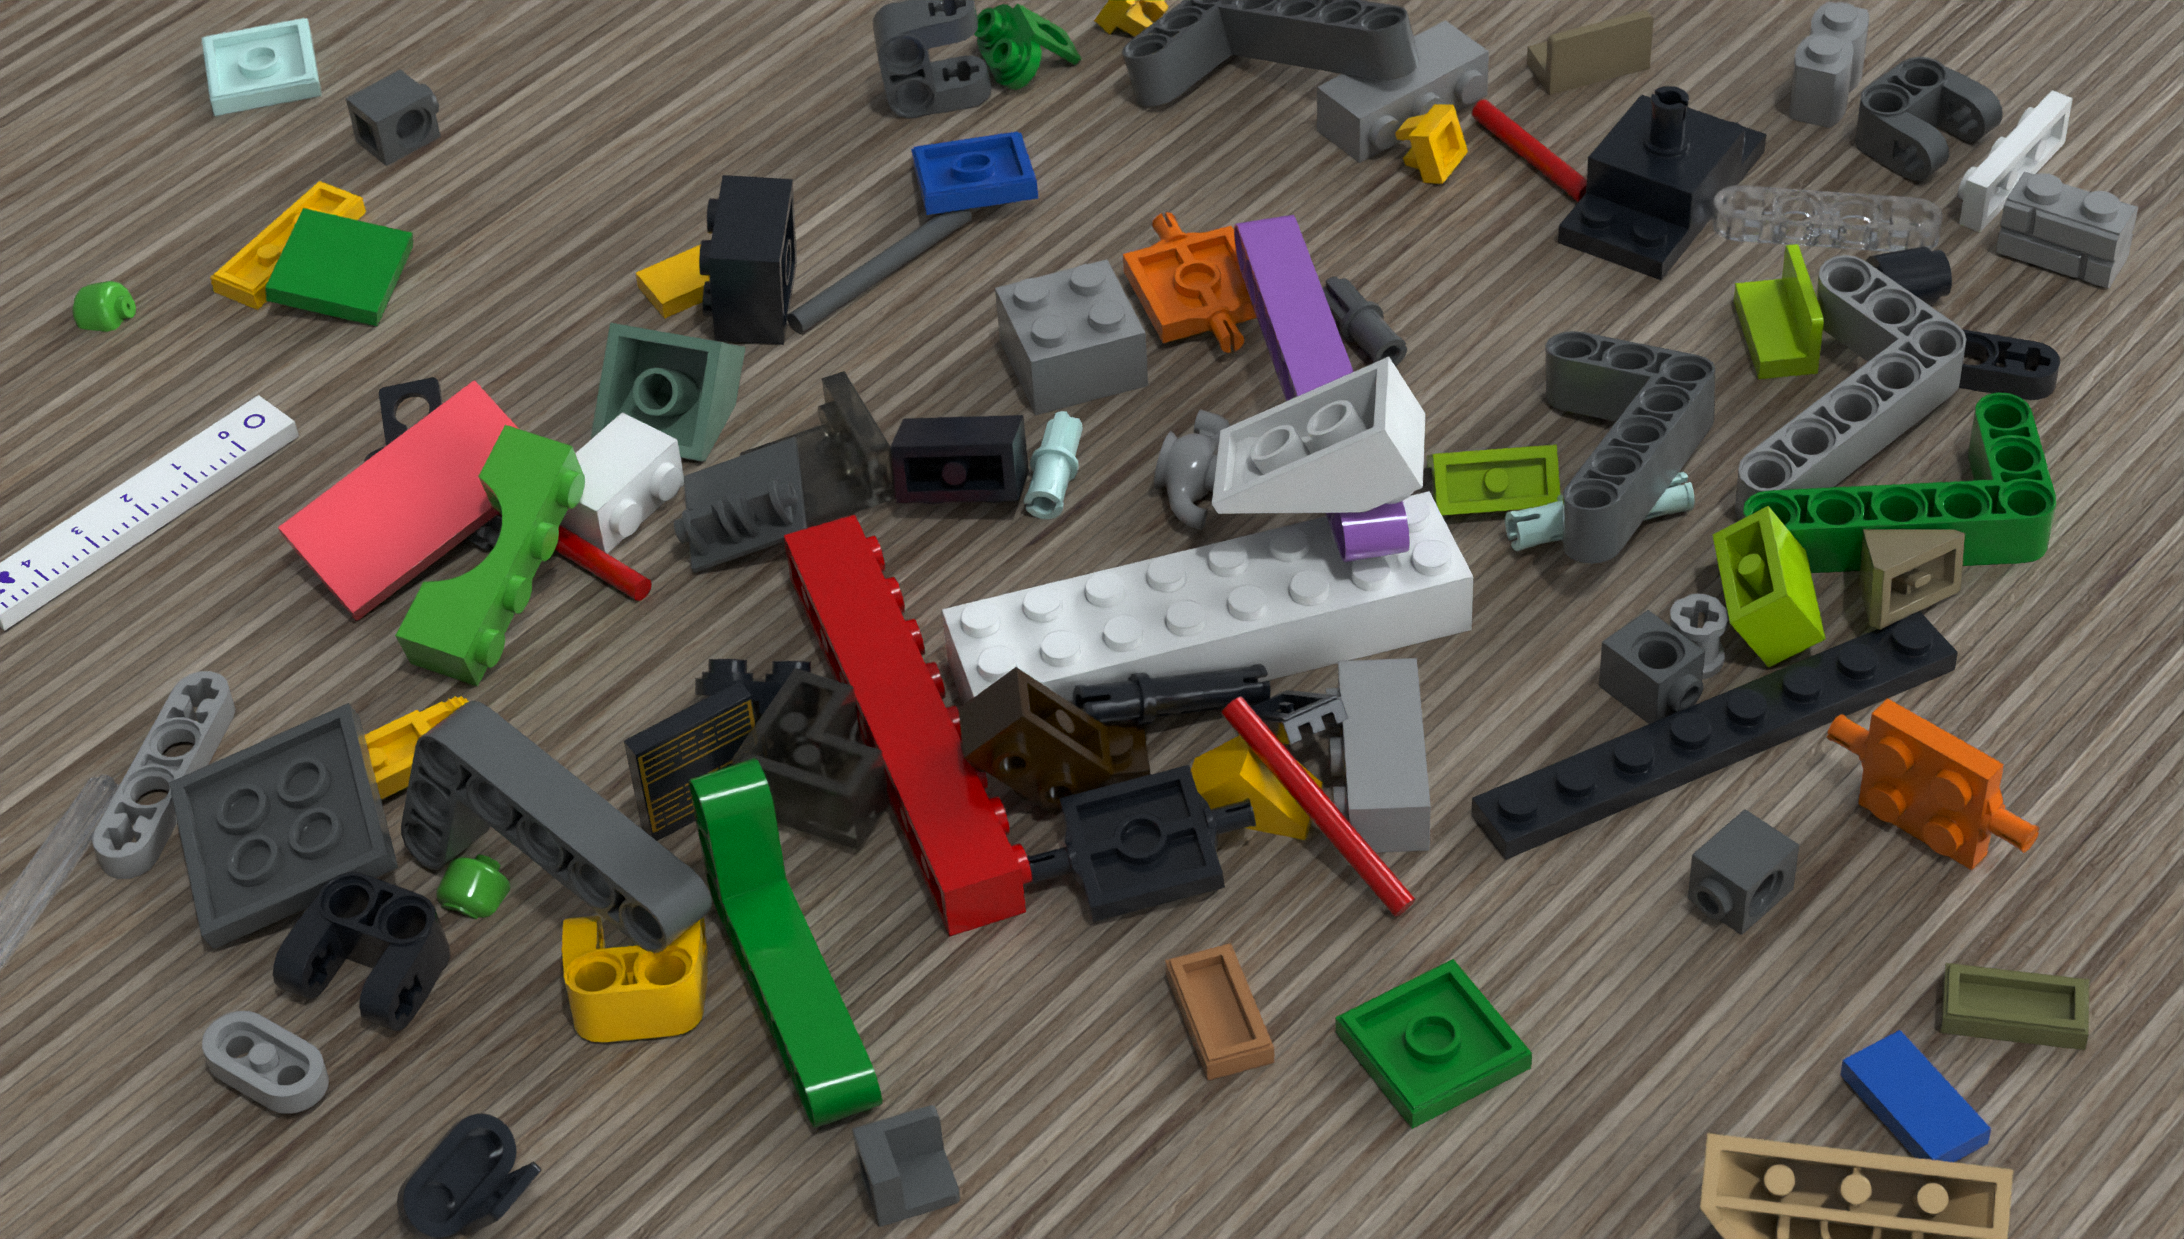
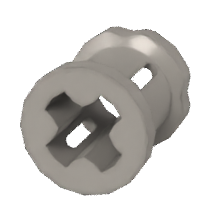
(1684, 619)

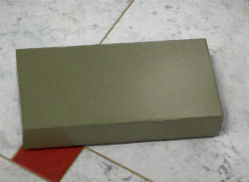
(2015, 1006)

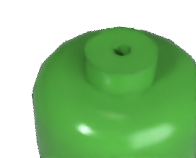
(103, 306)
(473, 886)

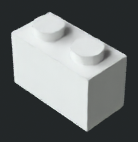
(627, 477)

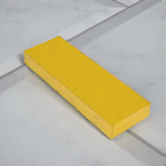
(249, 270)

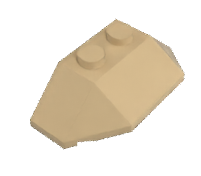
(1847, 1194)

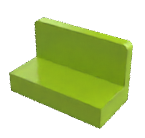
(1782, 320)
(1495, 479)

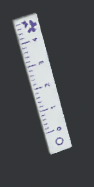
(140, 507)

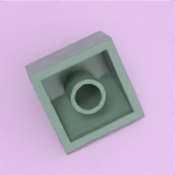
(670, 384)

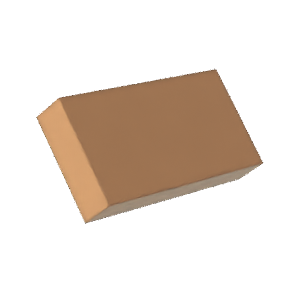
(1219, 1011)

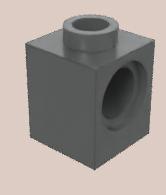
(394, 117)
(1651, 668)
(1742, 872)

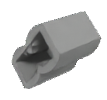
(1829, 64)

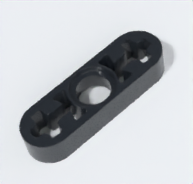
(2018, 358)

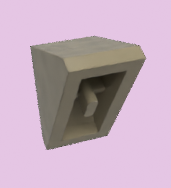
(1908, 571)

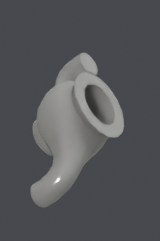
(1189, 467)

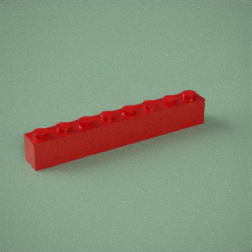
(900, 710)

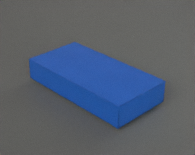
(1915, 1100)

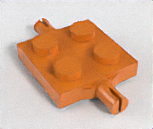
(1191, 283)
(1931, 784)

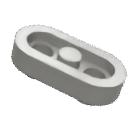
(272, 1065)

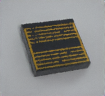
(683, 748)

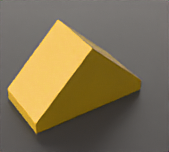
(1236, 773)

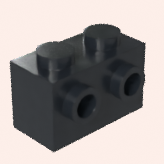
(960, 459)

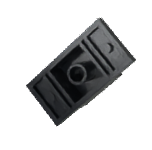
(1657, 182)

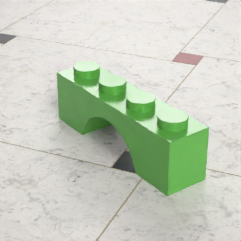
(462, 621)

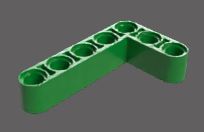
(2002, 512)
(776, 945)

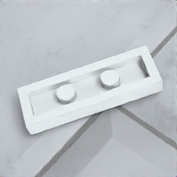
(2025, 149)

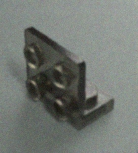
(843, 459)

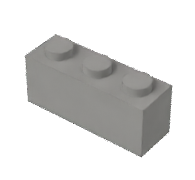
(1366, 113)
(1382, 754)

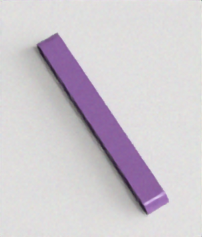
(1307, 356)

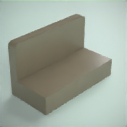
(1593, 52)

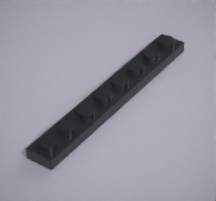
(1711, 735)

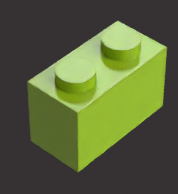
(1768, 587)

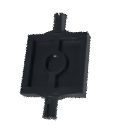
(1142, 842)

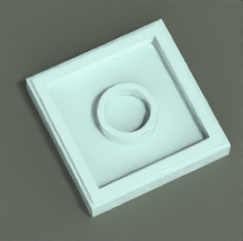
(261, 66)

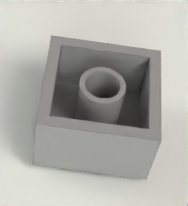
(1072, 336)

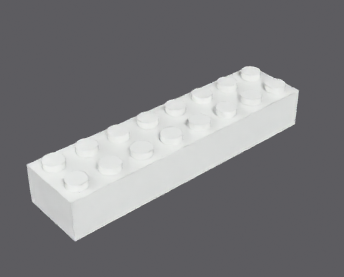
(1220, 606)

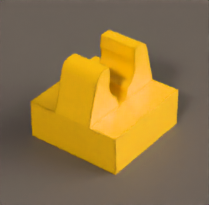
(1130, 15)
(1435, 143)

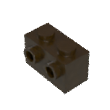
(1034, 741)

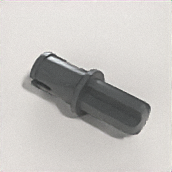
(1363, 322)

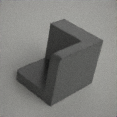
(905, 1165)

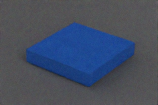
(974, 173)

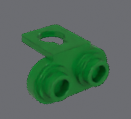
(1012, 43)

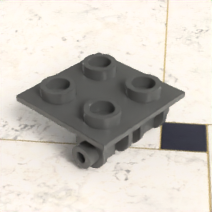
(742, 505)

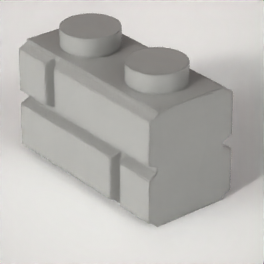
(2067, 228)

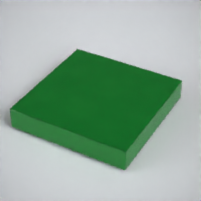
(339, 267)
(1433, 1043)

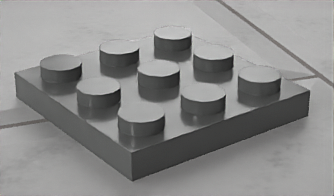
(280, 824)

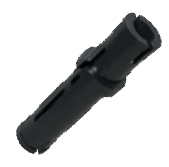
(1147, 697)

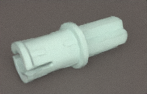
(1053, 466)

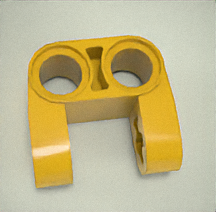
(632, 990)

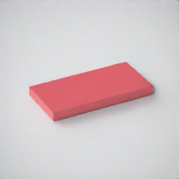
(402, 504)

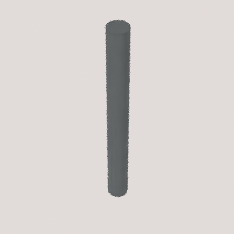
(876, 269)

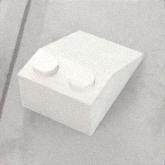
(1326, 449)

